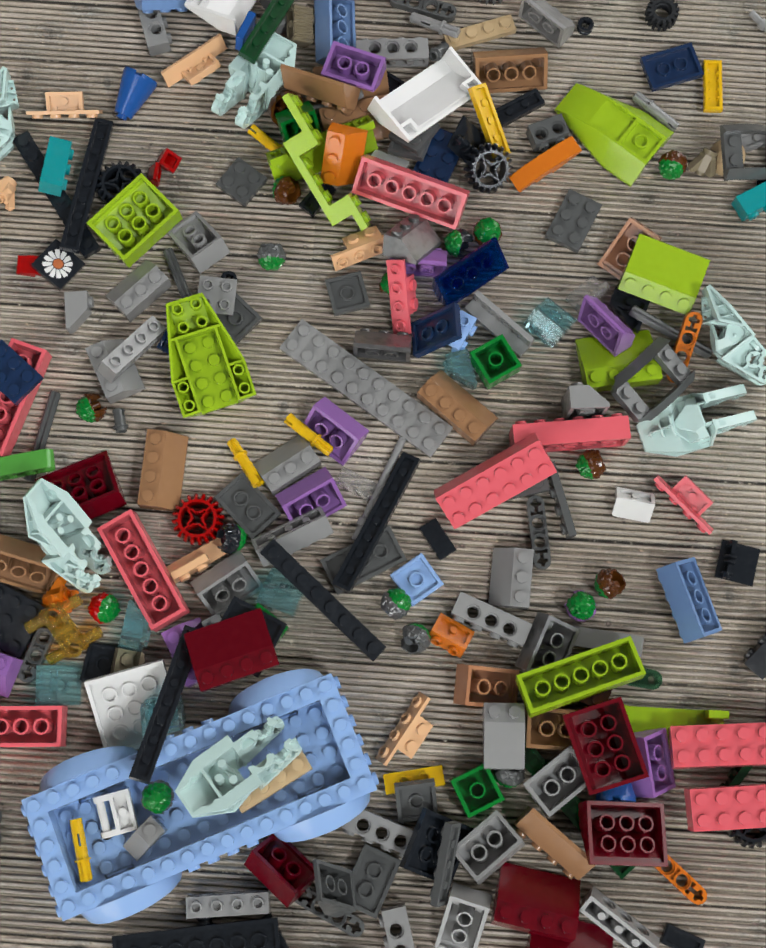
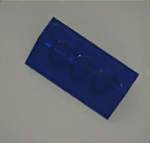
(470, 273)

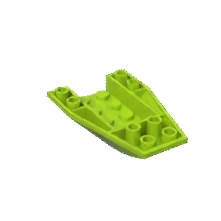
(613, 131)
(204, 359)

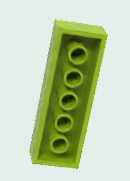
(580, 676)

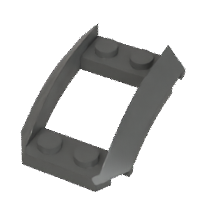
(732, 152)
(670, 363)

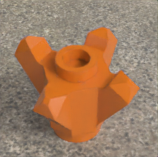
(58, 592)

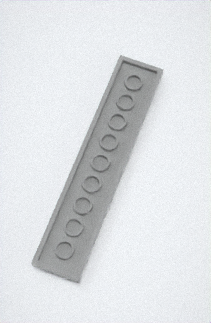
(366, 388)

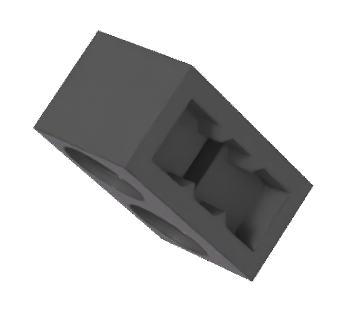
(545, 129)

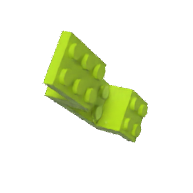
(301, 145)

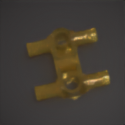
(63, 629)

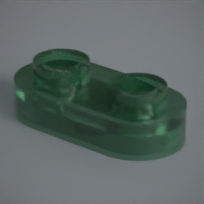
(643, 683)

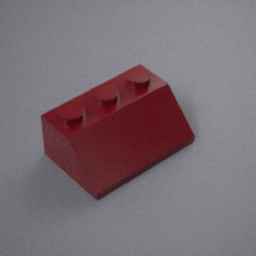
(281, 869)

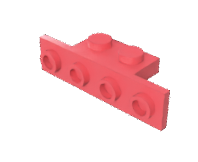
(402, 295)
(689, 498)

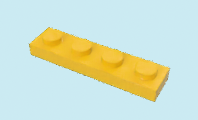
(488, 116)

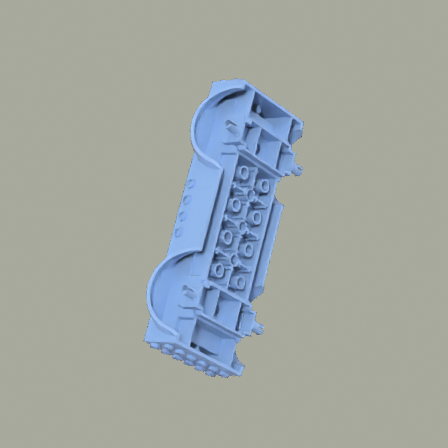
(119, 892)

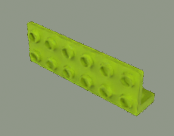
(283, 165)
(653, 718)

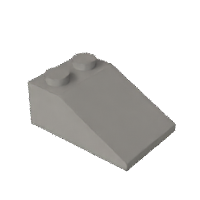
(199, 242)
(503, 736)
(463, 918)

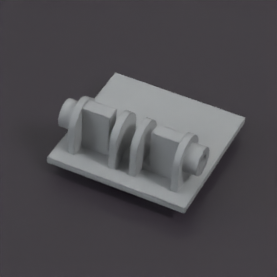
(219, 293)

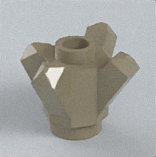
(704, 163)

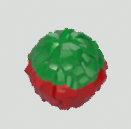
(104, 608)

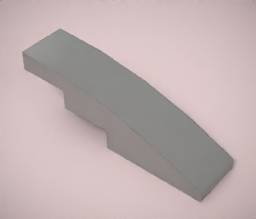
(592, 638)

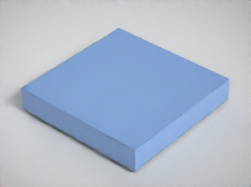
(417, 579)

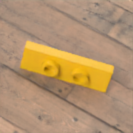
(712, 86)
(416, 774)

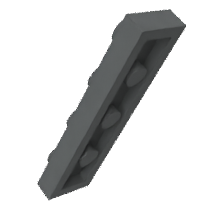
(561, 508)
(445, 864)

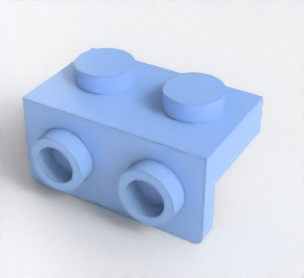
(467, 328)

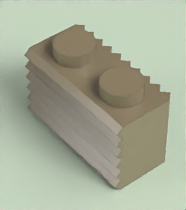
(300, 25)

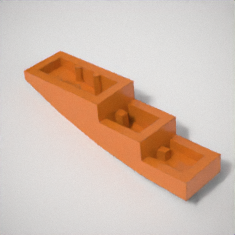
(545, 163)

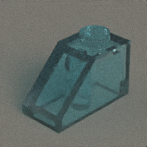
(460, 368)

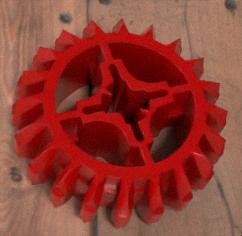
(187, 507)

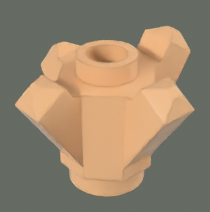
(7, 192)

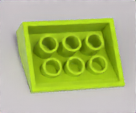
(135, 220)
(663, 274)
(600, 366)

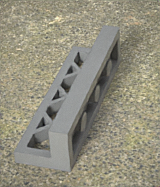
(499, 323)

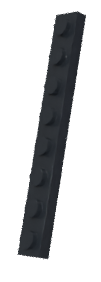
(35, 161)
(86, 186)
(376, 523)
(322, 599)
(163, 712)

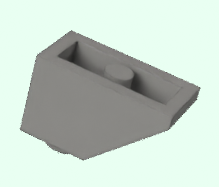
(77, 309)
(145, 837)

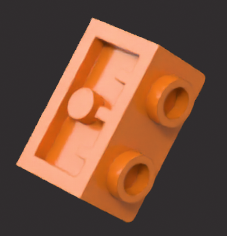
(450, 635)

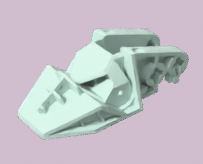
(259, 79)
(7, 105)
(735, 340)
(683, 428)
(64, 535)
(213, 779)

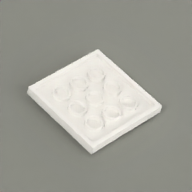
(118, 700)

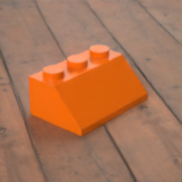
(342, 154)

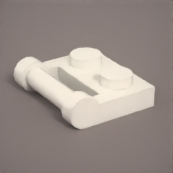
(122, 812)

